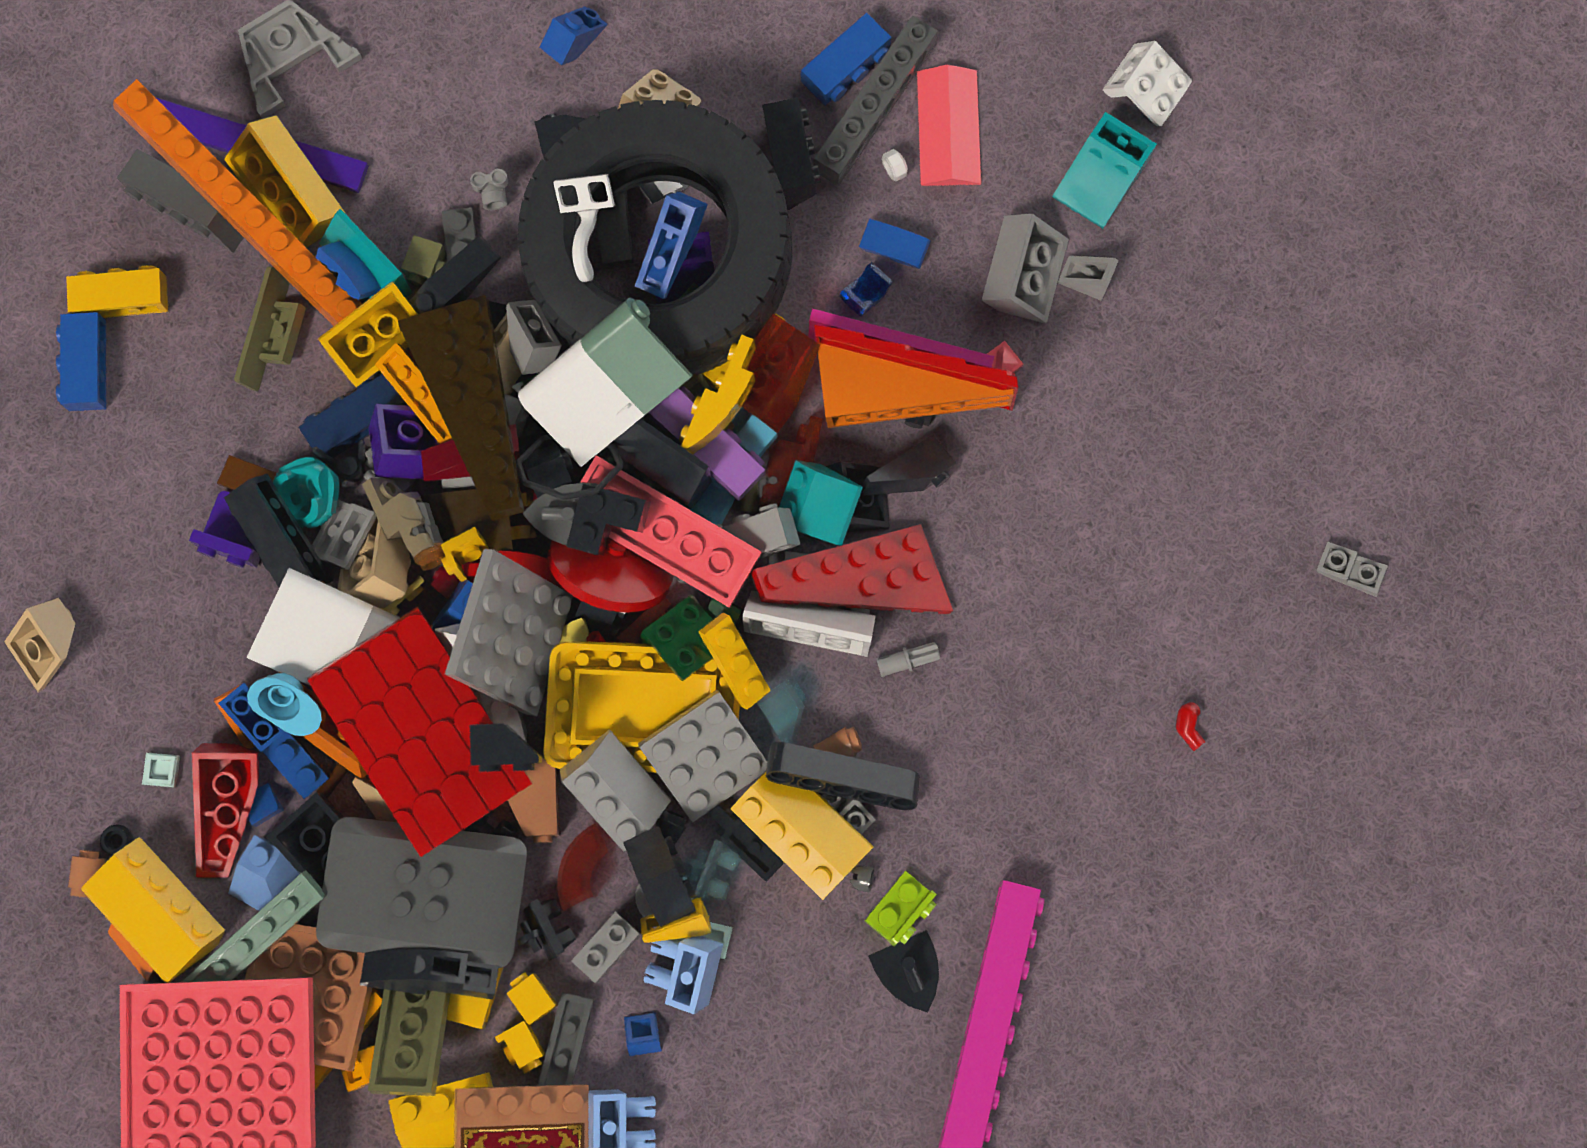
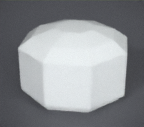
(894, 165)

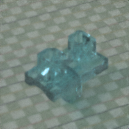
(718, 857)

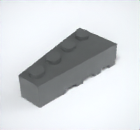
(170, 192)

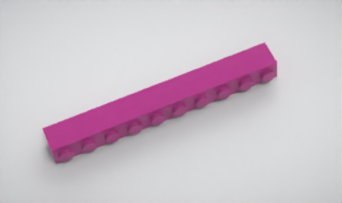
(990, 1017)

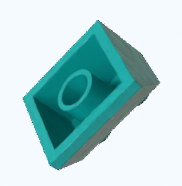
(820, 501)

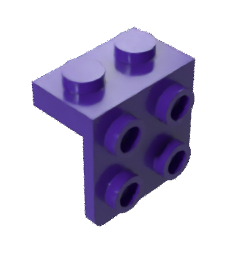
(225, 537)

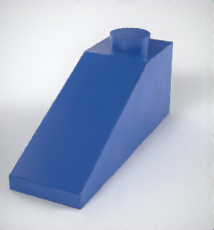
(670, 242)

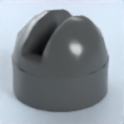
(864, 878)

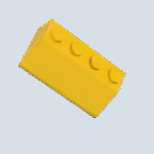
(283, 179)
(803, 832)
(153, 910)

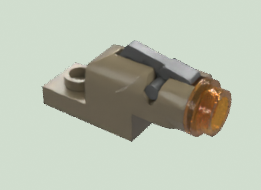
(406, 518)

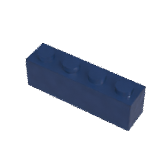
(348, 417)

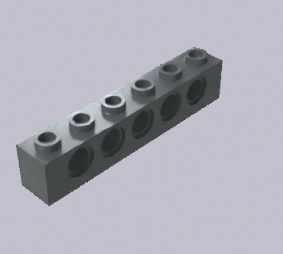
(875, 100)

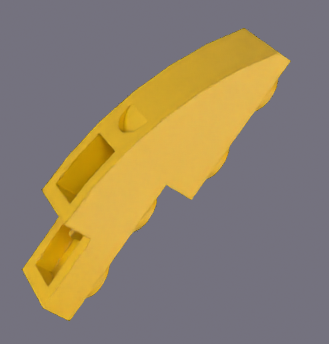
(716, 410)

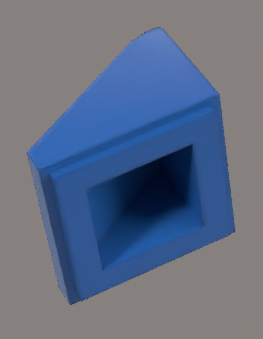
(264, 806)
(642, 1034)

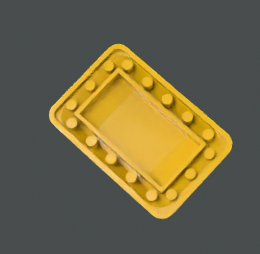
(618, 690)

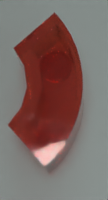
(579, 867)

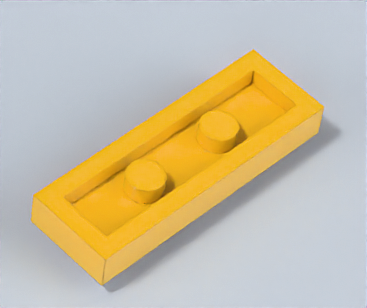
(734, 660)

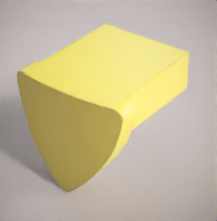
(575, 631)

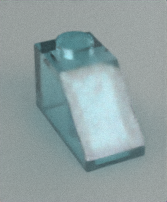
(784, 710)

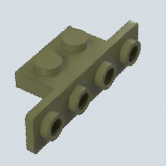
(271, 331)

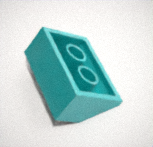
(347, 232)

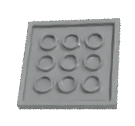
(509, 633)

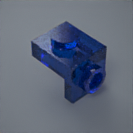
(866, 290)

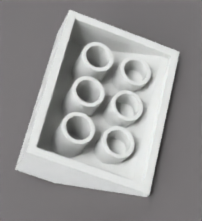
(811, 624)

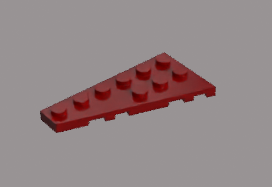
(867, 574)

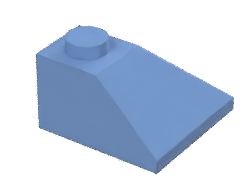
(261, 873)

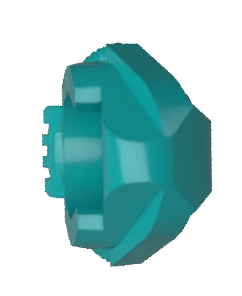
(308, 490)

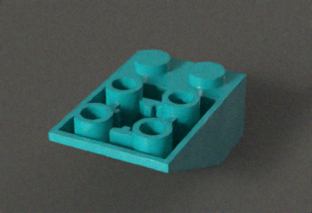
(1104, 170)

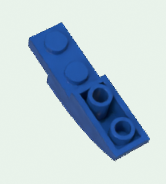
(278, 745)

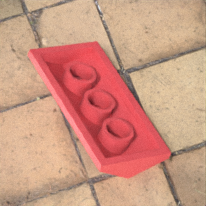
(948, 126)

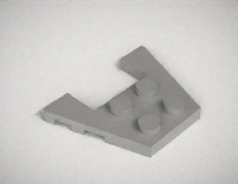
(282, 41)

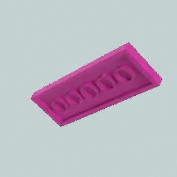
(885, 334)

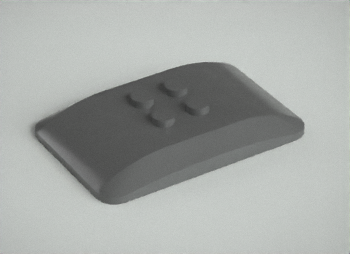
(448, 900)

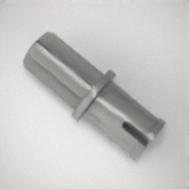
(908, 659)

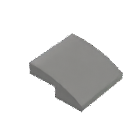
(343, 535)

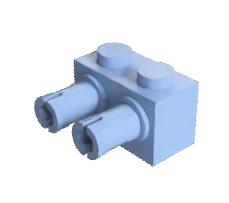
(692, 974)
(608, 1120)

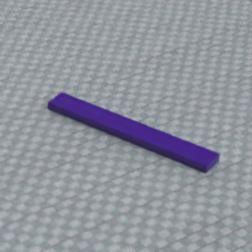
(223, 133)

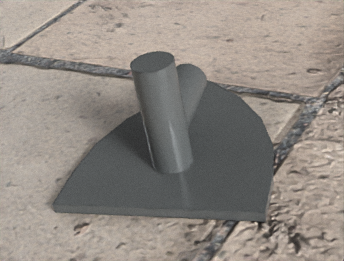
(553, 515)

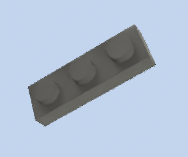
(566, 1040)

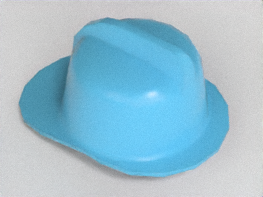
(285, 704)

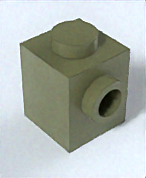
(422, 260)

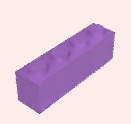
(727, 460)

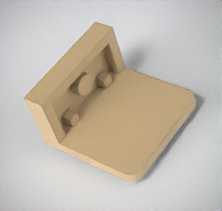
(658, 86)

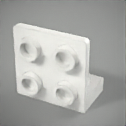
(1149, 80)

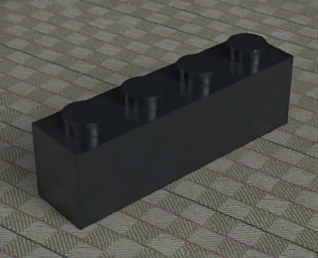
(274, 530)

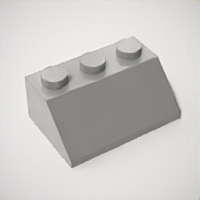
(1025, 268)
(614, 789)

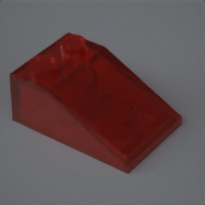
(780, 370)

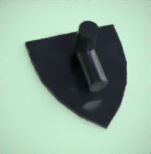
(909, 970)

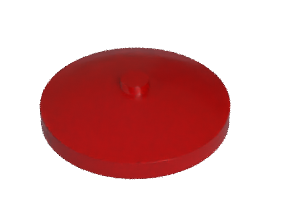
(610, 582)

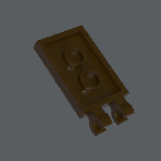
(464, 509)

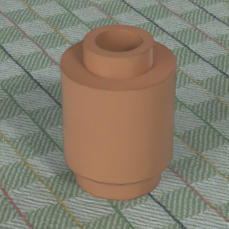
(82, 869)

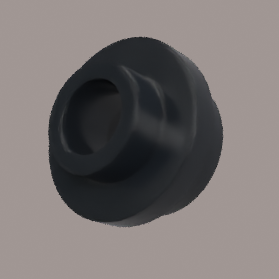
(108, 835)

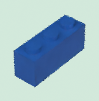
(846, 60)
(82, 361)

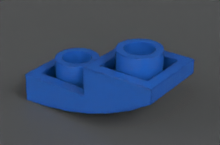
(894, 243)
(352, 272)

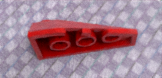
(222, 799)

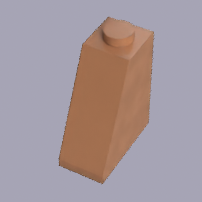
(538, 804)

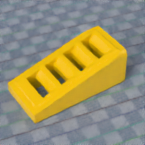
(691, 925)

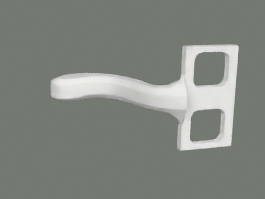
(587, 210)

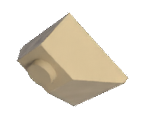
(42, 641)

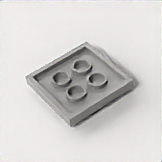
(704, 755)

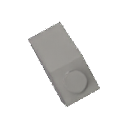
(530, 337)

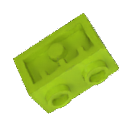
(900, 909)

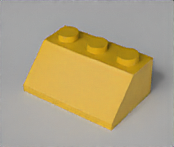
(367, 334)
(430, 1119)

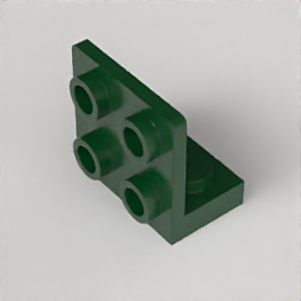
(677, 637)

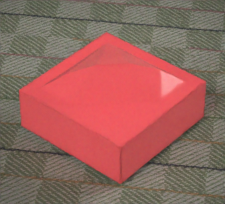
(1005, 358)

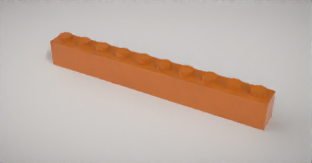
(234, 202)

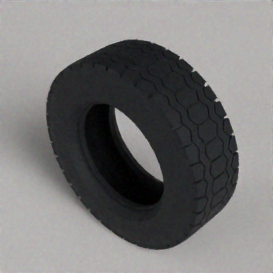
(649, 146)

